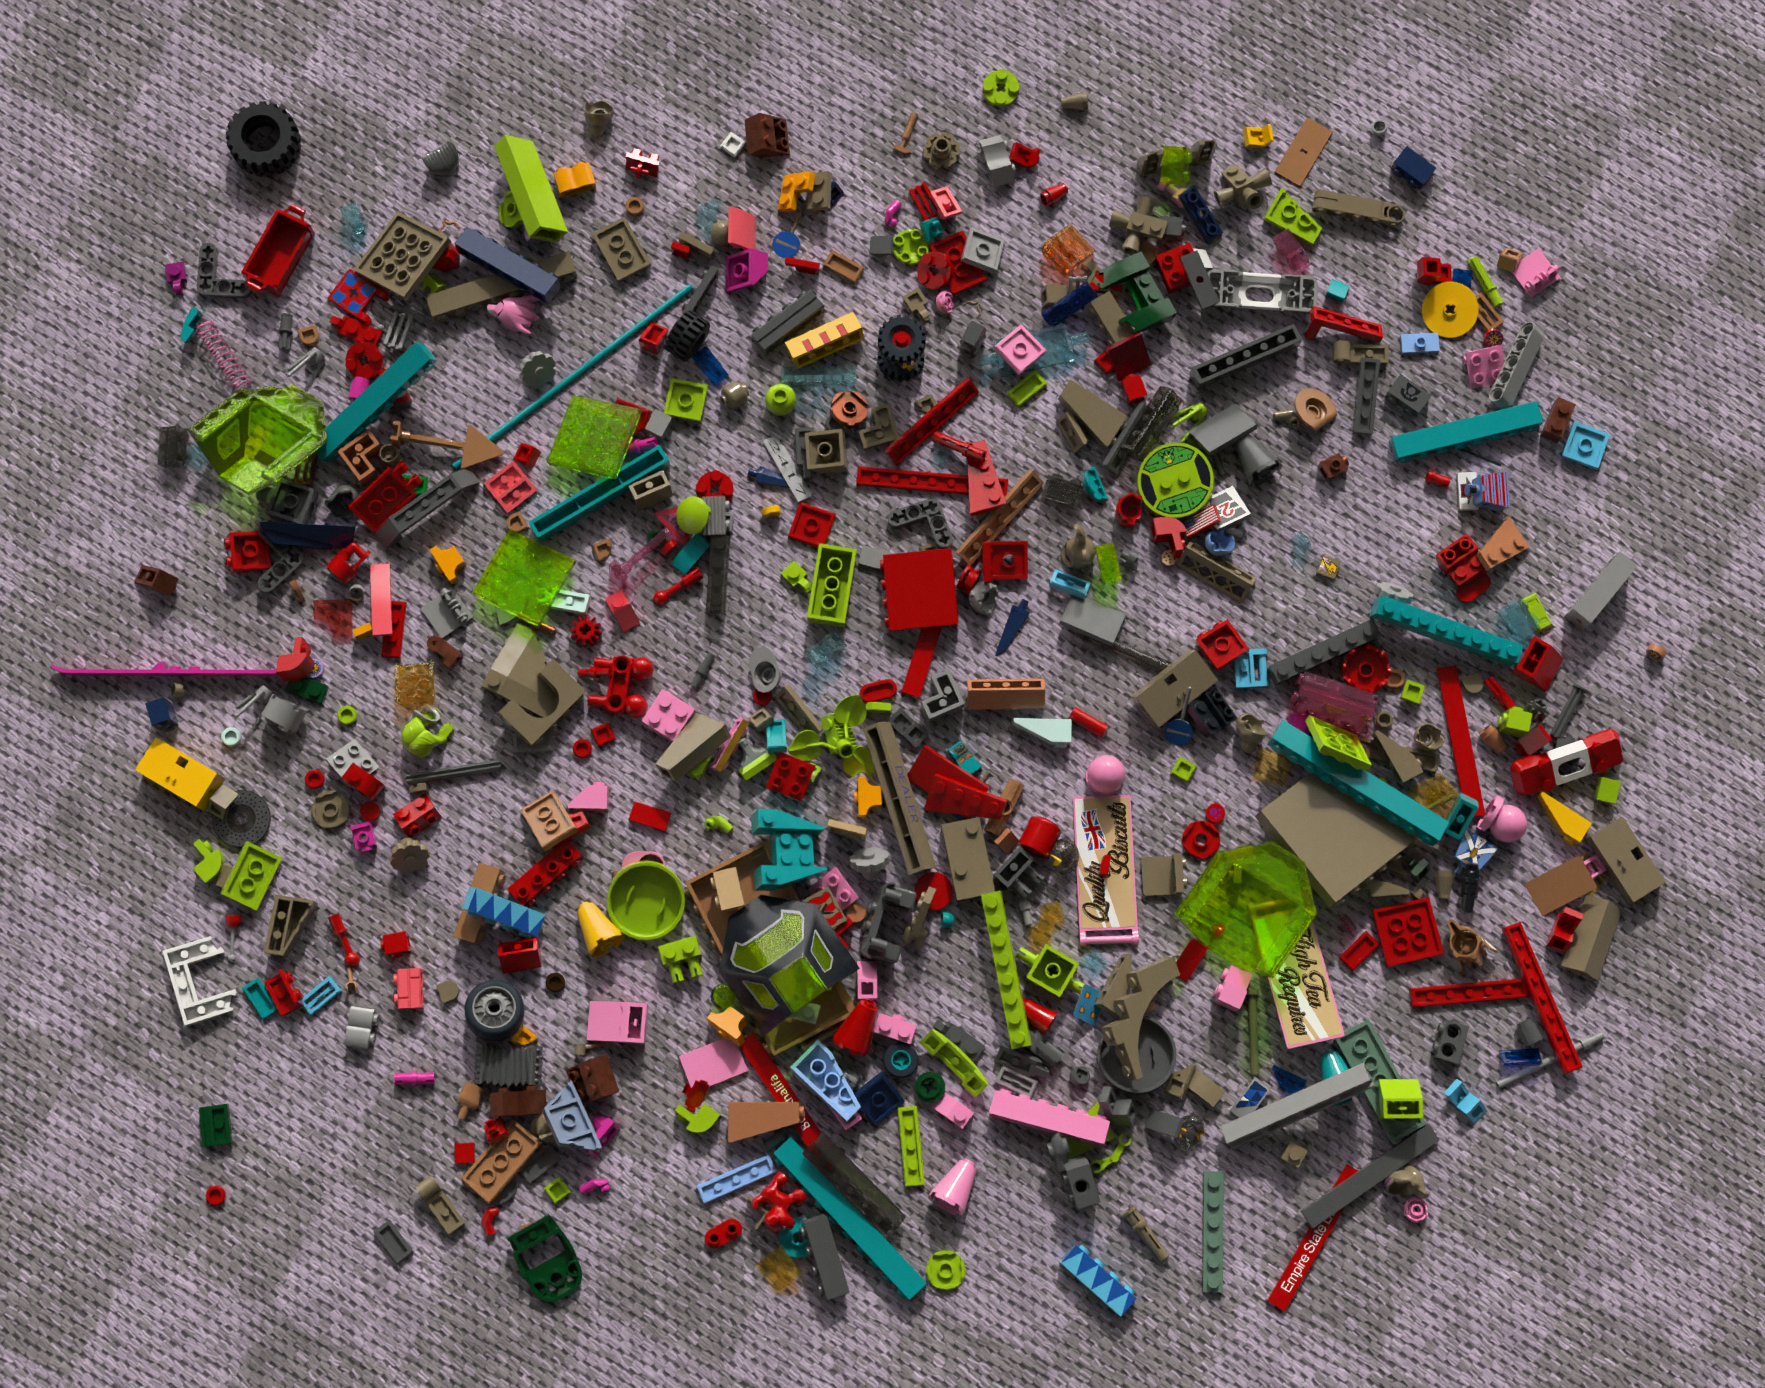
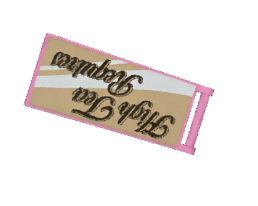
(1305, 996)

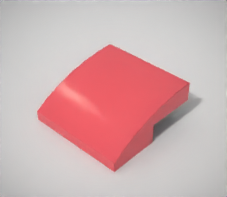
(741, 229)
(505, 491)

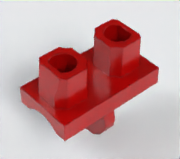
(642, 165)

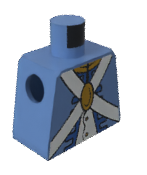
(1472, 849)

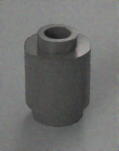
(1529, 1033)

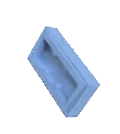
(1419, 343)

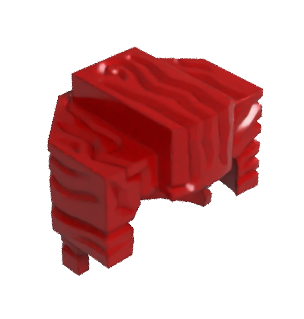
(1128, 510)

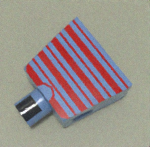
(1490, 491)

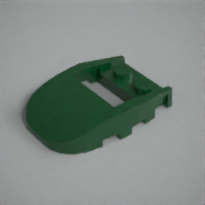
(555, 1276)

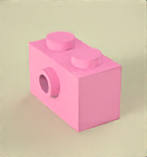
(894, 1028)

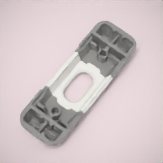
(1290, 291)

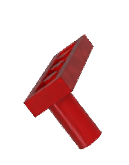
(1342, 323)

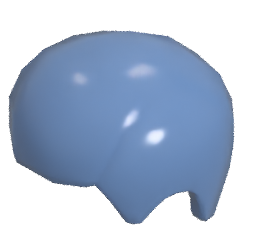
(1213, 546)

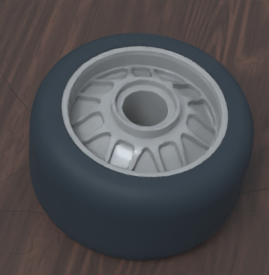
(496, 1025)

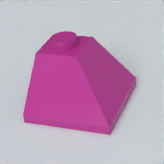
(745, 268)

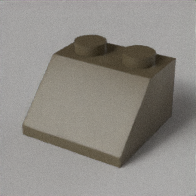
(826, 451)

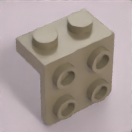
(1163, 875)

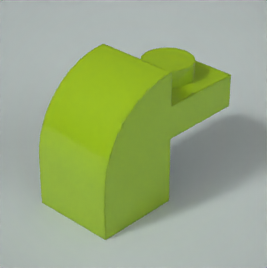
(212, 864)
(702, 1121)

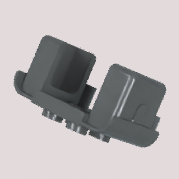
(871, 946)

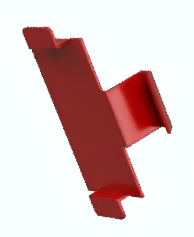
(695, 1094)

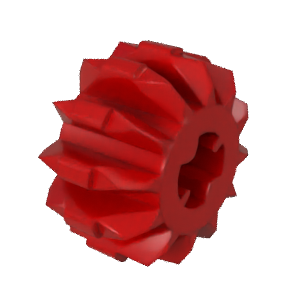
(592, 625)

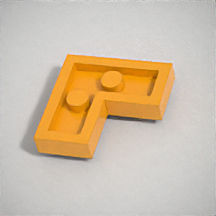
(792, 186)

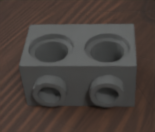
(1455, 1044)

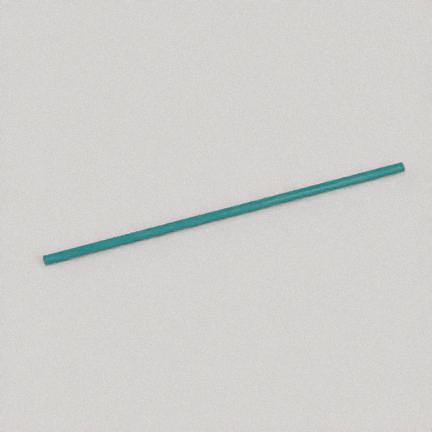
(585, 367)

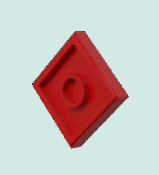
(811, 525)

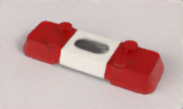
(1541, 772)

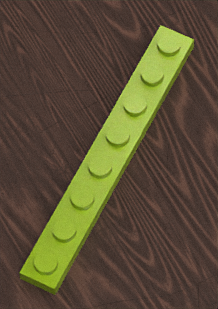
(1006, 969)

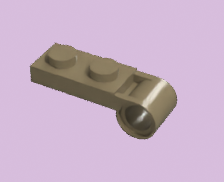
(1351, 353)
(440, 1204)

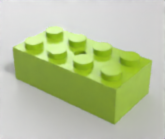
(836, 567)

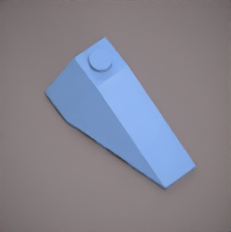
(824, 1078)

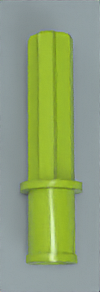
(1485, 282)

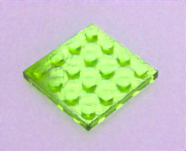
(594, 437)
(524, 577)

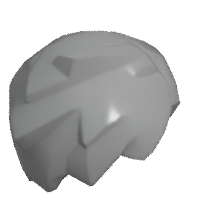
(982, 597)

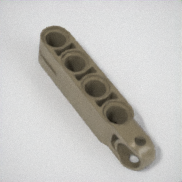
(1357, 207)

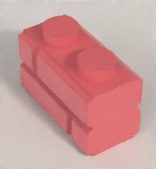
(409, 988)

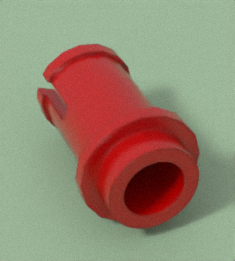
(1437, 479)

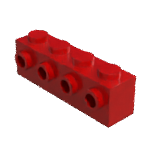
(544, 873)

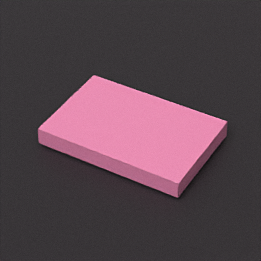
(713, 1062)

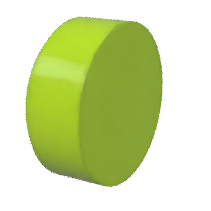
(347, 715)

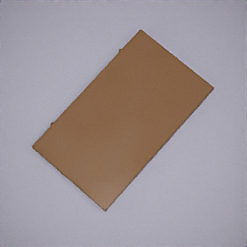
(1560, 885)

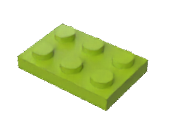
(251, 876)

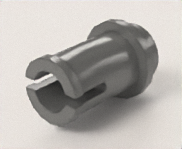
(776, 1139)

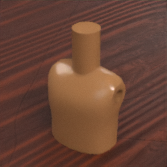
(469, 1098)

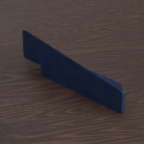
(308, 535)

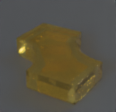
(1050, 916)

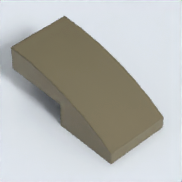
(1205, 1088)

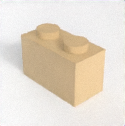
(728, 889)

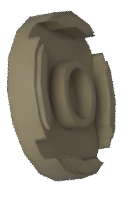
(330, 809)

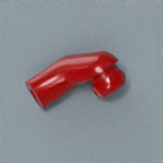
(487, 1220)

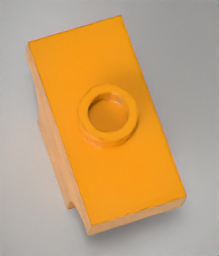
(448, 562)
(867, 796)
(729, 1025)

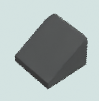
(881, 246)

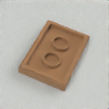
(549, 820)

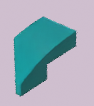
(190, 322)

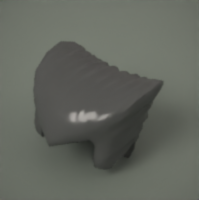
(442, 160)

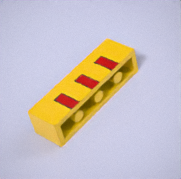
(824, 340)

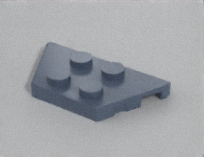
(570, 1121)

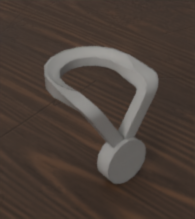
(429, 708)

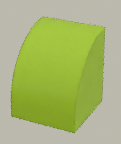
(1607, 789)

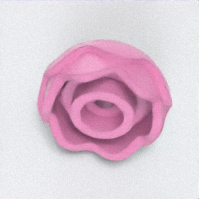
(944, 302)
(1422, 1209)

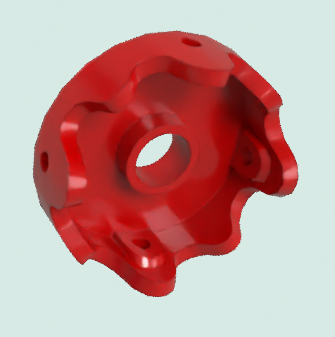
(1371, 657)

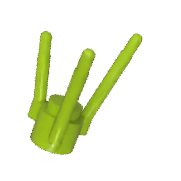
(1195, 412)

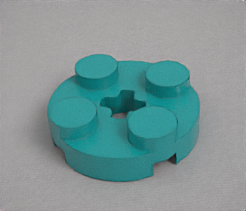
(786, 1241)

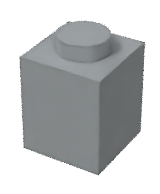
(658, 425)

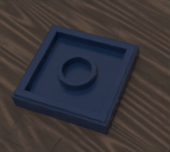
(878, 1098)

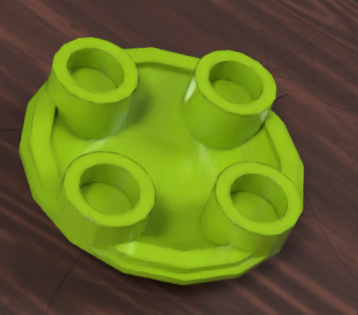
(910, 246)
(693, 515)

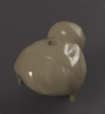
(598, 121)
(1250, 731)

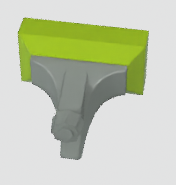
(754, 759)

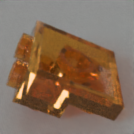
(1067, 249)

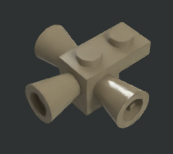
(1242, 187)
(1139, 225)

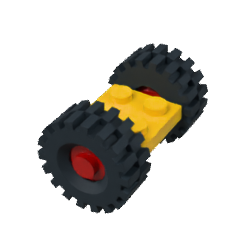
(901, 348)

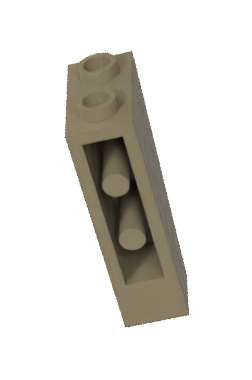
(1093, 414)
(692, 745)

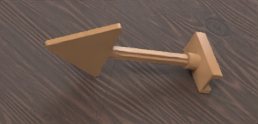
(476, 446)

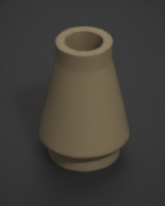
(1077, 101)
(1444, 883)

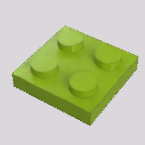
(686, 400)

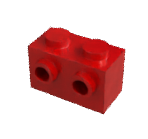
(519, 955)

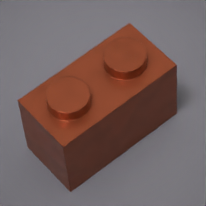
(1557, 420)

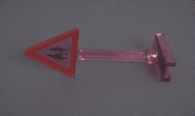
(669, 520)

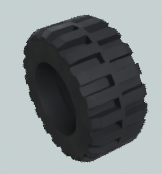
(253, 118)

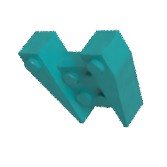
(789, 847)

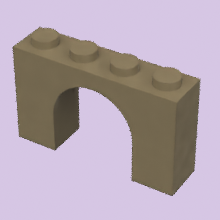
(531, 728)

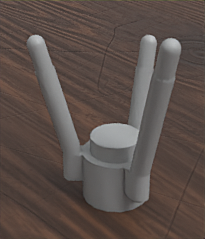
(314, 358)
(261, 695)

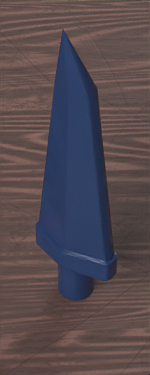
(768, 477)
(1014, 622)

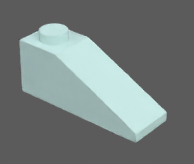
(1052, 731)

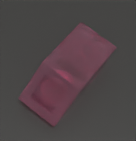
(1292, 250)

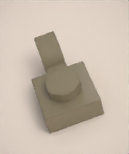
(916, 303)

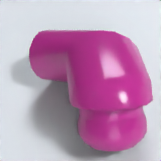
(890, 212)

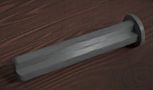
(1567, 711)

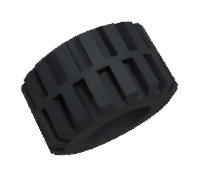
(687, 335)

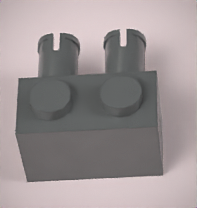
(1017, 864)

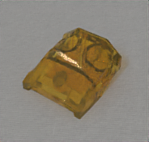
(414, 684)

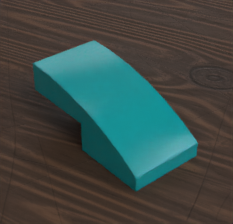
(690, 554)

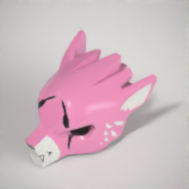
(515, 313)

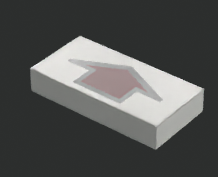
(1465, 502)

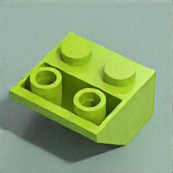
(1400, 1099)

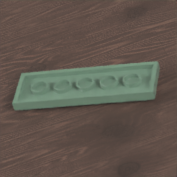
(1364, 1046)

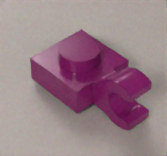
(176, 275)

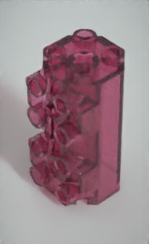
(1333, 702)

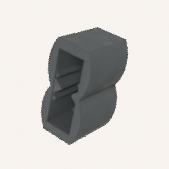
(972, 339)

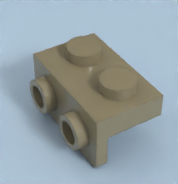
(821, 195)

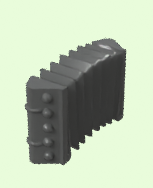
(508, 1067)

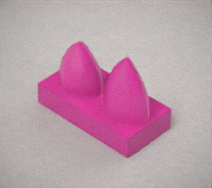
(605, 1132)

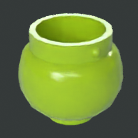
(780, 399)

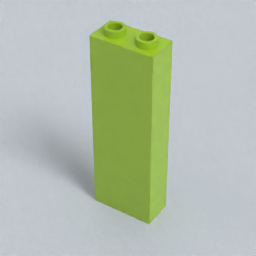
(530, 188)

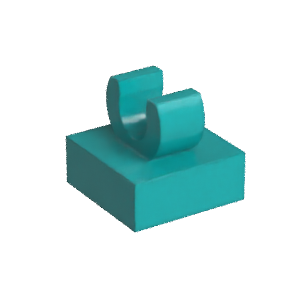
(931, 228)

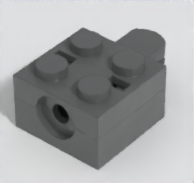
(288, 504)

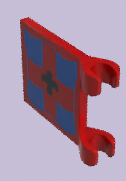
(355, 293)

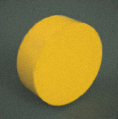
(771, 511)

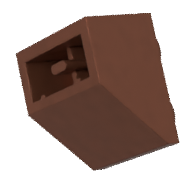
(766, 136)
(593, 1079)

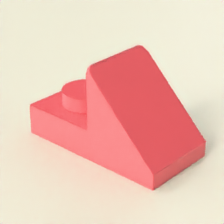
(945, 203)
(622, 611)

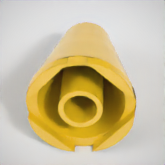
(598, 930)

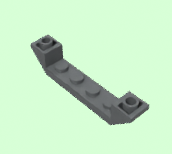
(425, 504)

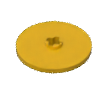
(1450, 324)

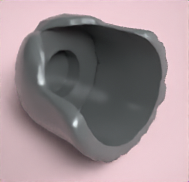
(334, 504)

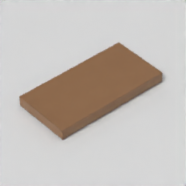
(501, 1162)

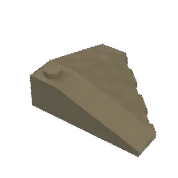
(516, 673)

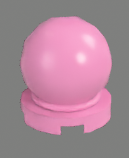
(1105, 775)
(1504, 821)

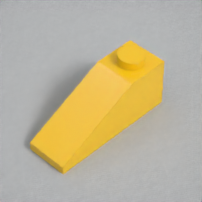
(1567, 822)

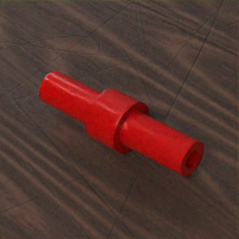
(594, 672)

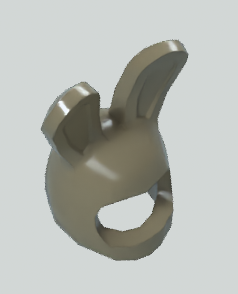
(1079, 550)

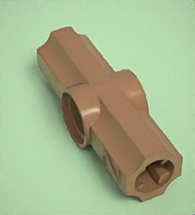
(1011, 793)

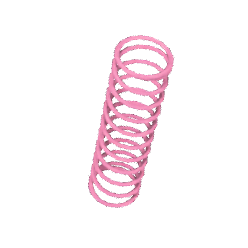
(212, 324)

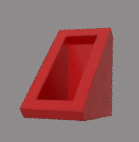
(653, 338)

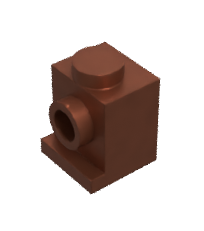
(1329, 471)

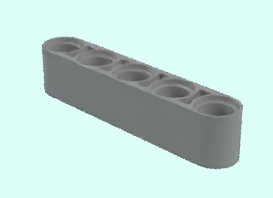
(1516, 366)

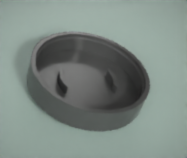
(1156, 1060)

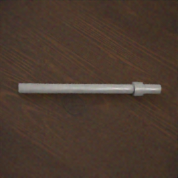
(1583, 1044)

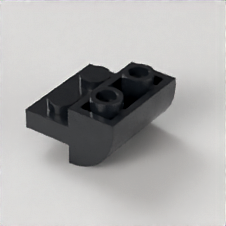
(1211, 712)

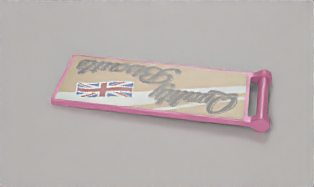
(1106, 903)

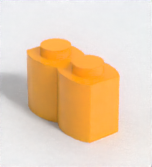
(574, 179)

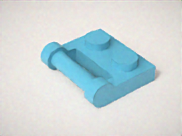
(1244, 670)

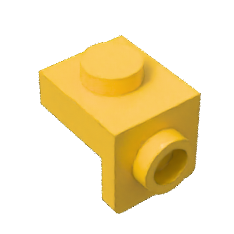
(1258, 137)

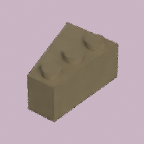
(287, 923)

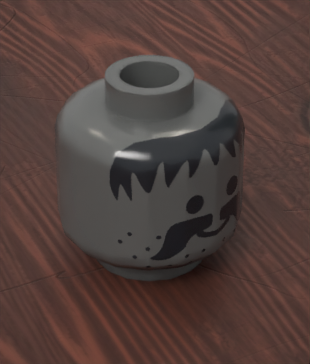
(853, 1079)

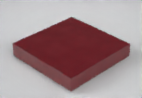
(1128, 356)

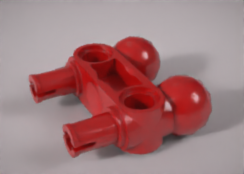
(620, 685)

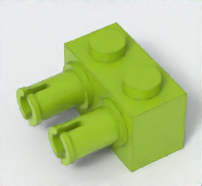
(679, 951)

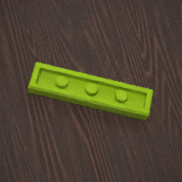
(911, 1146)

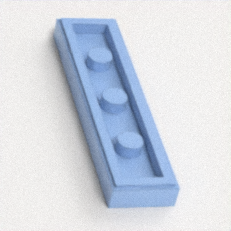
(736, 1179)

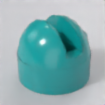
(948, 920)

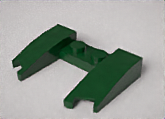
(1136, 269)

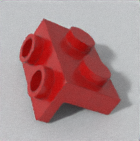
(417, 815)
(284, 993)

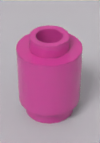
(357, 387)

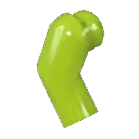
(718, 822)

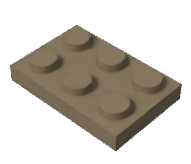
(621, 249)

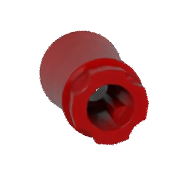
(1039, 1016)

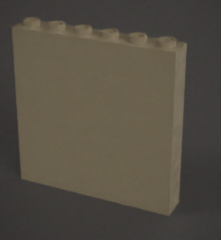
(1333, 836)

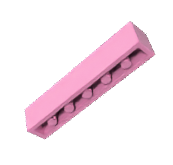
(1049, 1118)

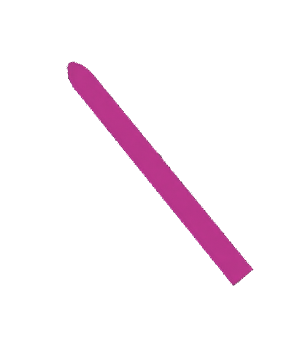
(161, 669)

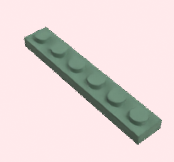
(1213, 1231)

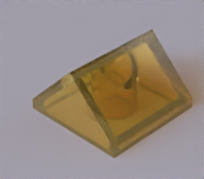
(1433, 792)

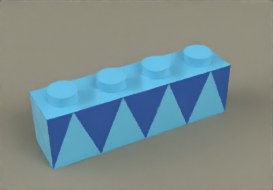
(502, 911)
(1096, 1279)

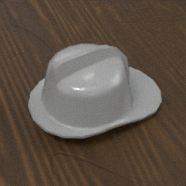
(764, 670)

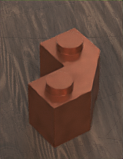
(518, 1102)

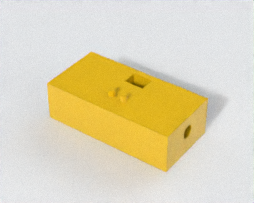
(179, 773)

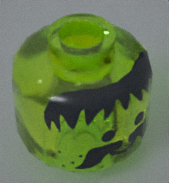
(720, 1003)

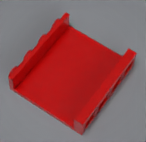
(919, 589)

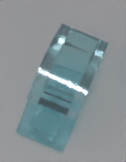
(825, 650)

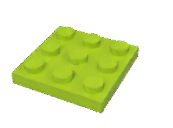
(1338, 743)

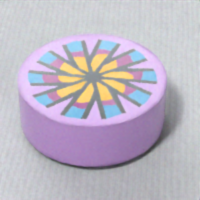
(317, 670)

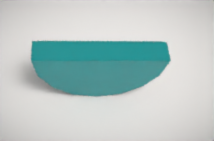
(1094, 485)

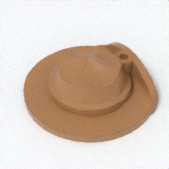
(1314, 408)

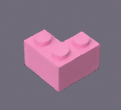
(1233, 988)

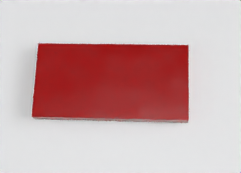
(931, 762)

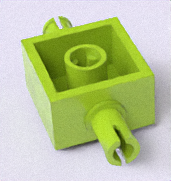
(1040, 975)

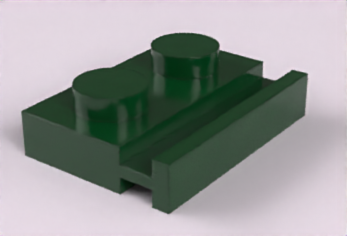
(215, 1125)

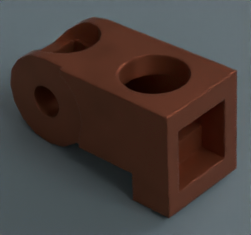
(444, 649)

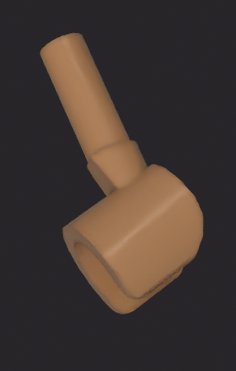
(350, 984)

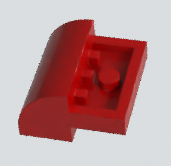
(1460, 561)

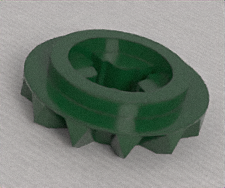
(926, 1079)

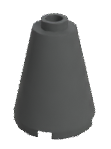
(1256, 460)

